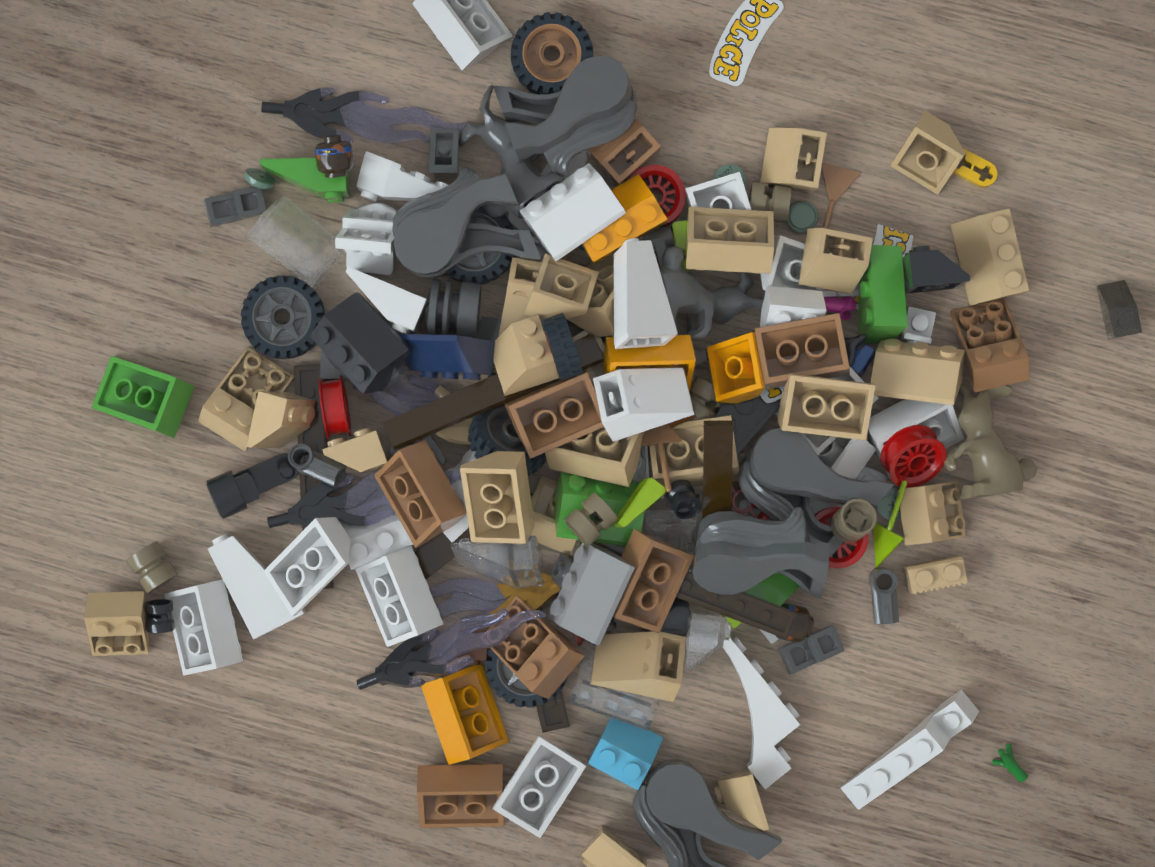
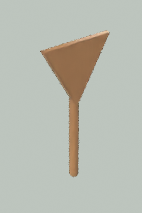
(837, 182)

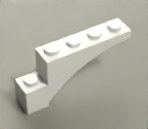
(769, 717)
(912, 751)

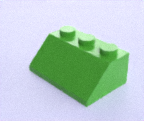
(574, 489)

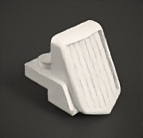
(368, 238)

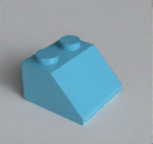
(625, 752)

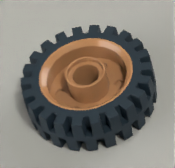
(537, 37)

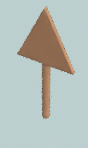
(660, 436)

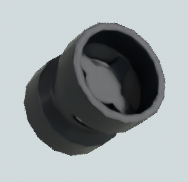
(683, 499)
(159, 616)

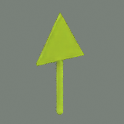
(884, 538)

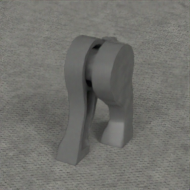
(587, 113)
(436, 230)
(786, 472)
(744, 551)
(678, 809)

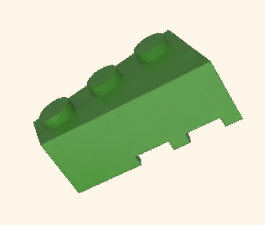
(882, 295)

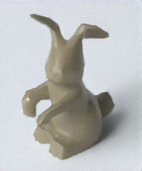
(993, 464)

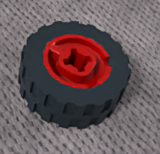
(562, 346)

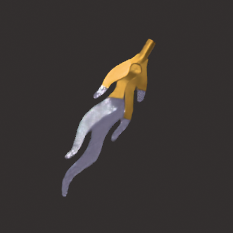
(489, 597)

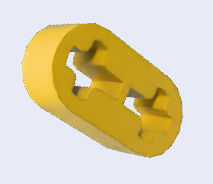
(979, 164)

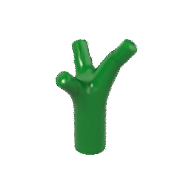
(1009, 762)

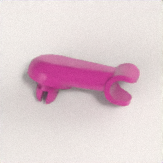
(841, 306)

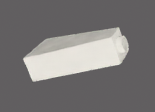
(640, 298)
(249, 586)

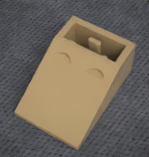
(519, 288)
(233, 402)
(640, 663)

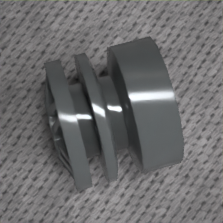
(453, 309)

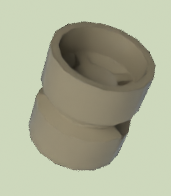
(771, 199)
(703, 399)
(853, 520)
(583, 526)
(152, 567)

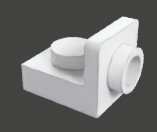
(919, 325)

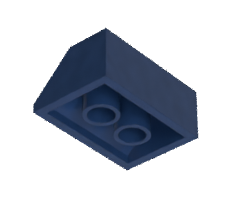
(449, 356)

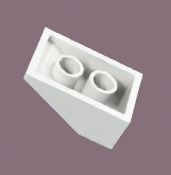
(401, 308)

